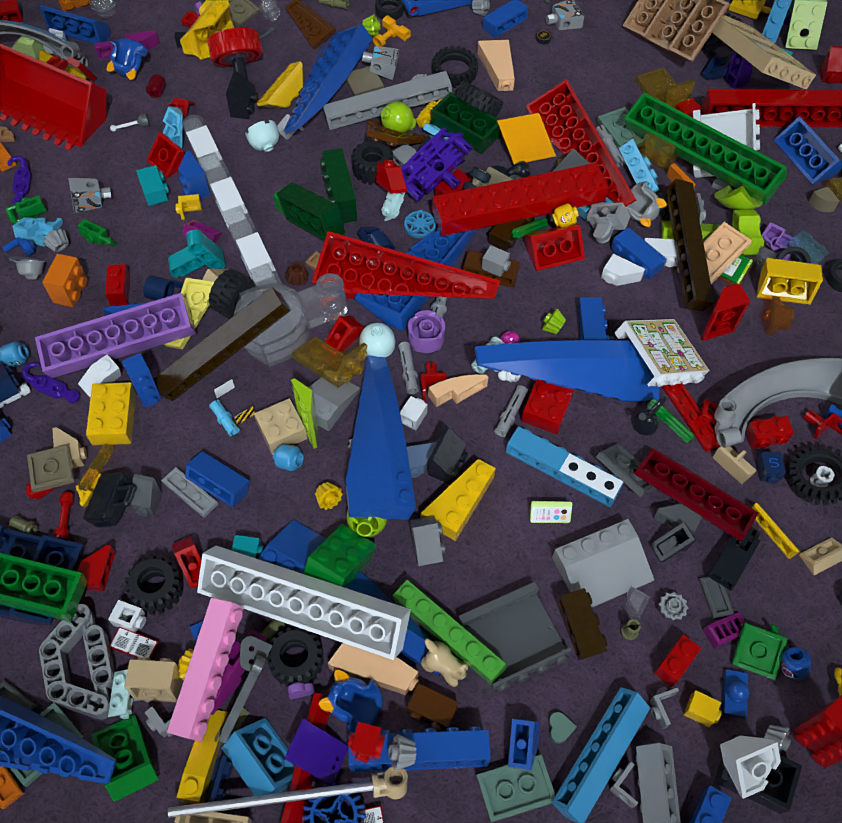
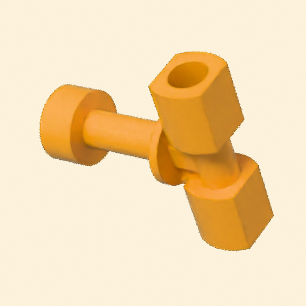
(392, 30)

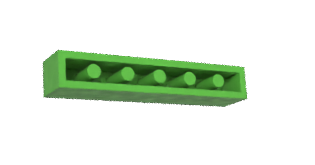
(450, 632)

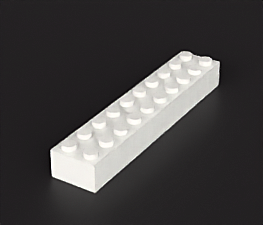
(304, 601)

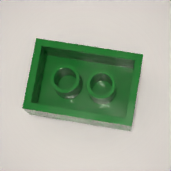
(340, 557)

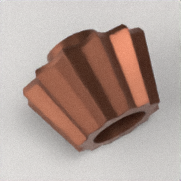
(296, 274)

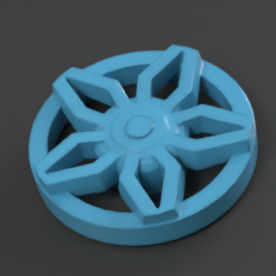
(419, 224)

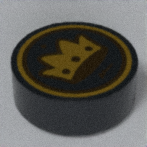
(543, 37)

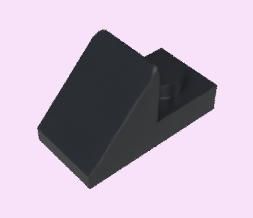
(673, 542)

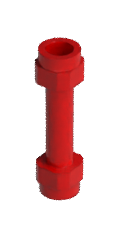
(66, 500)

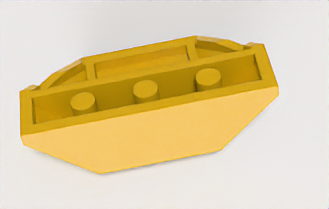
(284, 88)

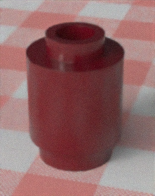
(155, 86)

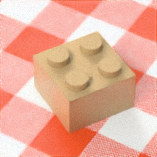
(280, 425)
(153, 680)

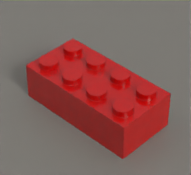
(547, 406)
(823, 733)

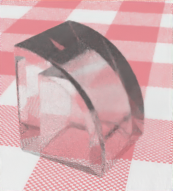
(761, 256)
(635, 603)

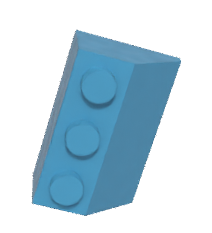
(259, 758)

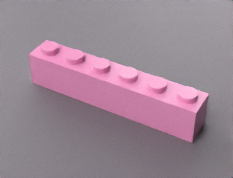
(206, 670)

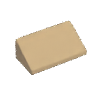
(822, 555)

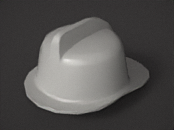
(28, 266)

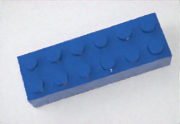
(434, 750)

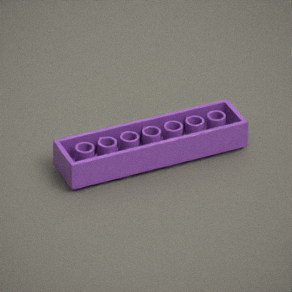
(115, 335)

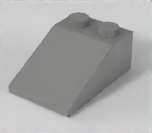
(331, 401)

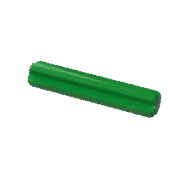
(529, 228)
(670, 420)

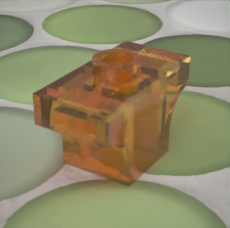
(778, 316)

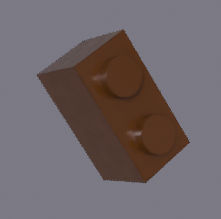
(432, 708)

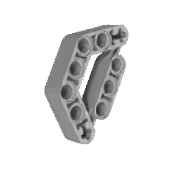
(88, 629)

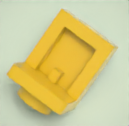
(188, 203)

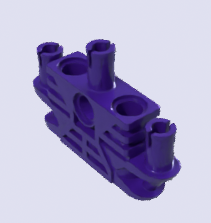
(435, 154)

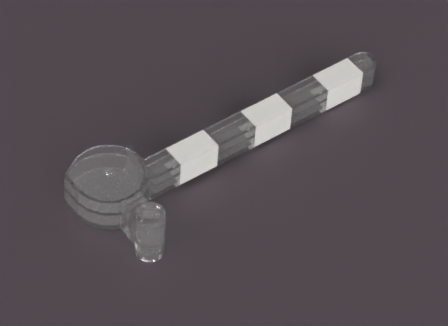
(308, 307)

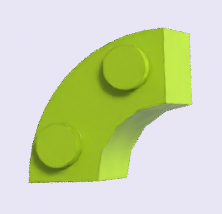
(748, 224)

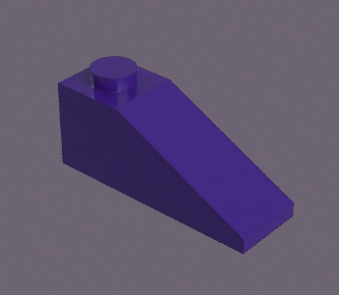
(738, 71)

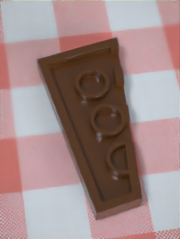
(310, 24)

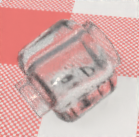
(269, 9)

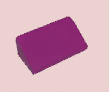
(212, 233)

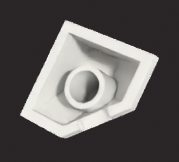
(750, 762)

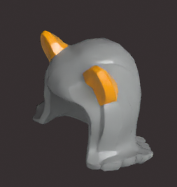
(646, 206)

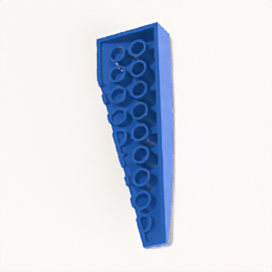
(329, 73)
(590, 365)
(378, 465)
(291, 551)
(41, 745)

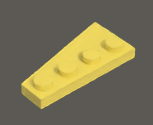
(197, 296)

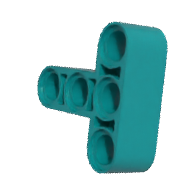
(199, 252)

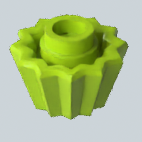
(372, 25)
(553, 322)

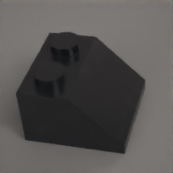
(241, 96)
(447, 456)

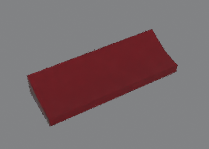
(697, 494)

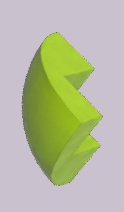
(737, 199)

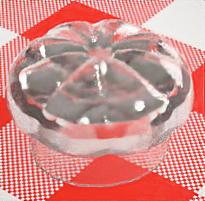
(104, 8)

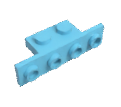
(639, 165)

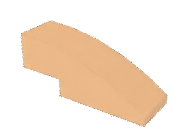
(456, 388)

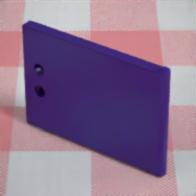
(316, 752)

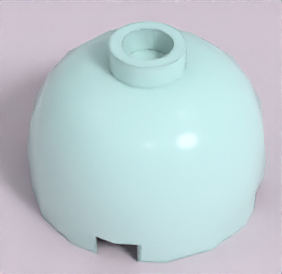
(263, 136)
(379, 339)

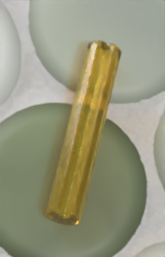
(95, 467)

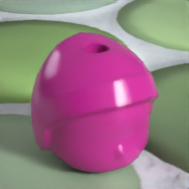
(510, 337)

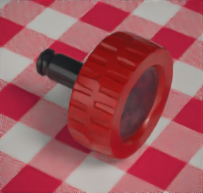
(235, 48)

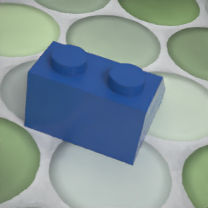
(192, 177)

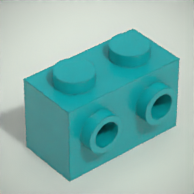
(152, 185)

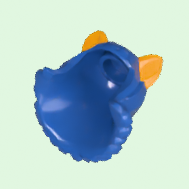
(126, 57)
(353, 700)

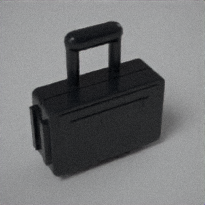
(109, 498)

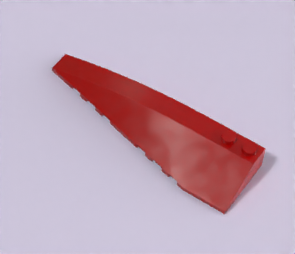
(572, 128)
(389, 272)

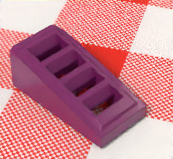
(714, 638)

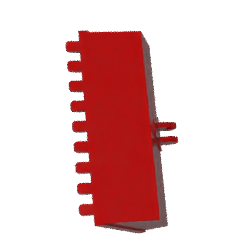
(49, 98)

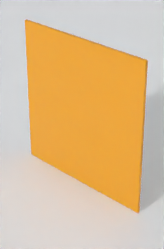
(526, 138)

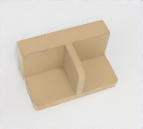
(734, 463)

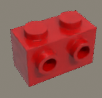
(769, 432)

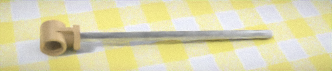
(379, 784)

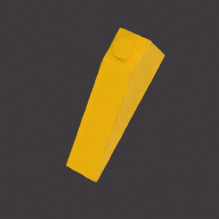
(201, 763)

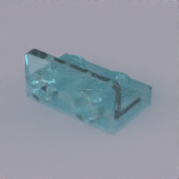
(806, 241)

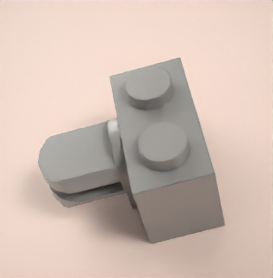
(606, 218)

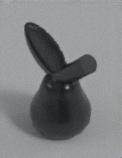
(520, 168)
(647, 422)

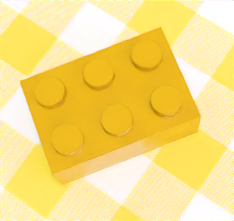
(111, 414)

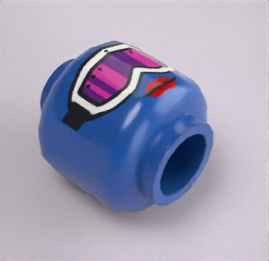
(796, 663)

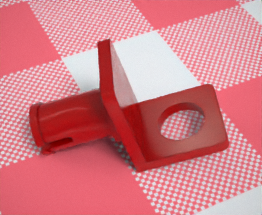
(182, 105)
(430, 378)
(823, 424)

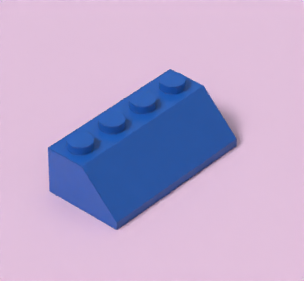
(75, 26)
(808, 151)

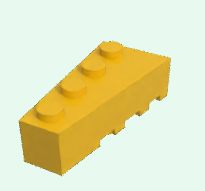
(460, 499)

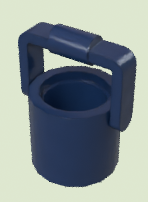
(376, 237)
(158, 288)

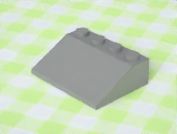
(604, 563)

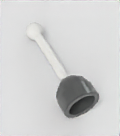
(142, 120)

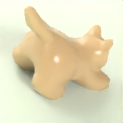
(443, 661)

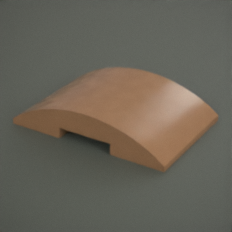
(676, 24)

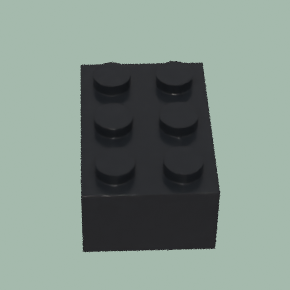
(779, 789)

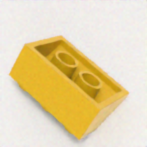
(789, 280)

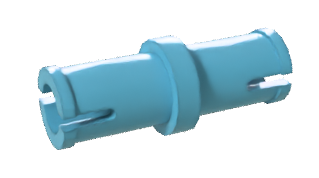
(224, 418)

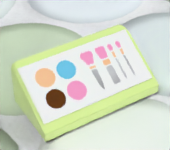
(550, 512)

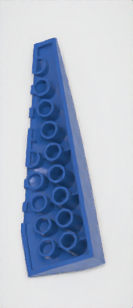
(398, 309)

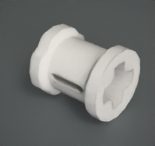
(821, 475)

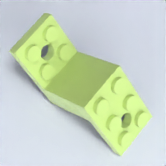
(805, 15)

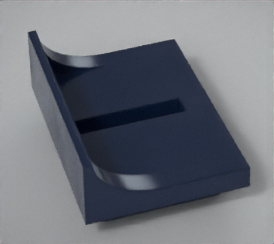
(717, 67)
(221, 770)

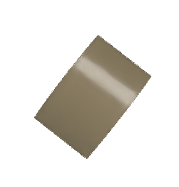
(824, 200)

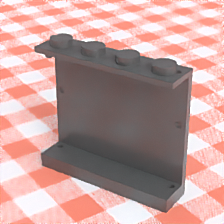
(517, 633)

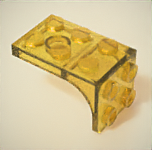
(664, 88)
(658, 150)
(330, 362)

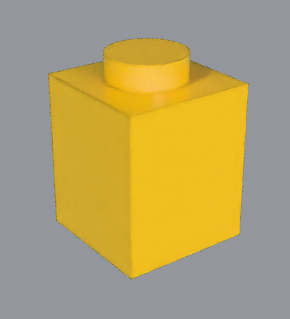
(703, 709)

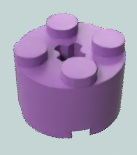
(426, 332)

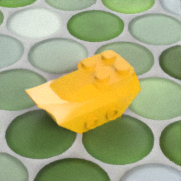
(212, 19)

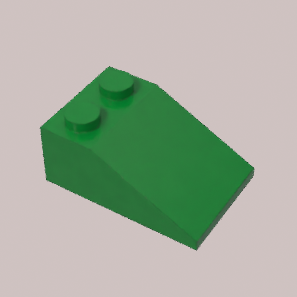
(134, 763)

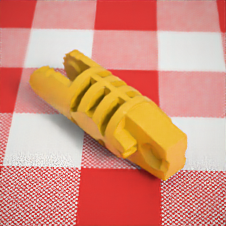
(425, 115)

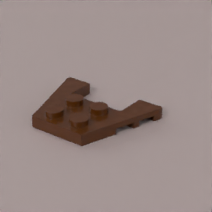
(392, 137)

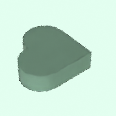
(561, 727)

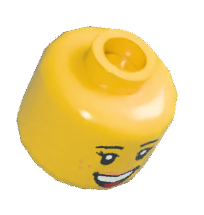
(565, 215)

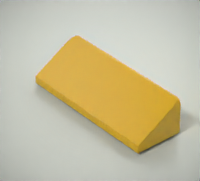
(775, 532)

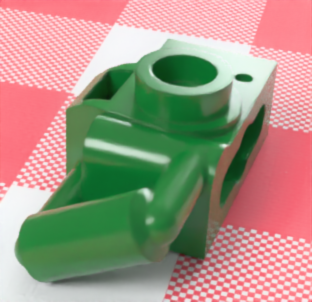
(26, 208)
(95, 233)

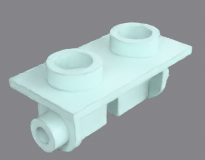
(392, 205)
(120, 701)

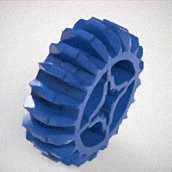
(315, 811)

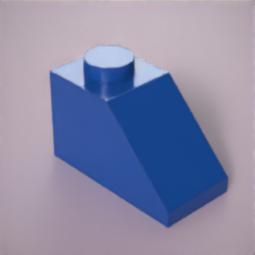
(523, 743)

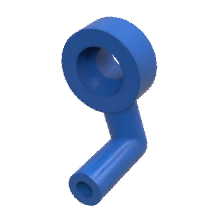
(26, 245)

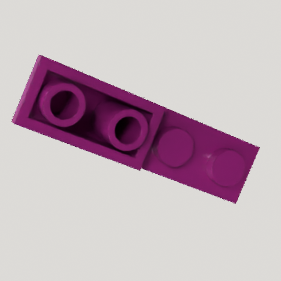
(148, 39)
(233, 670)

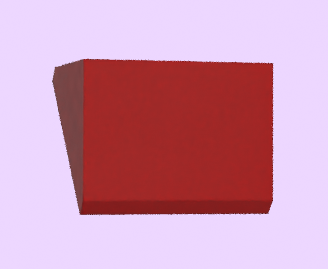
(165, 155)

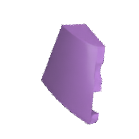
(776, 238)

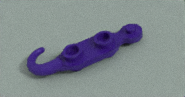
(21, 178)
(49, 386)

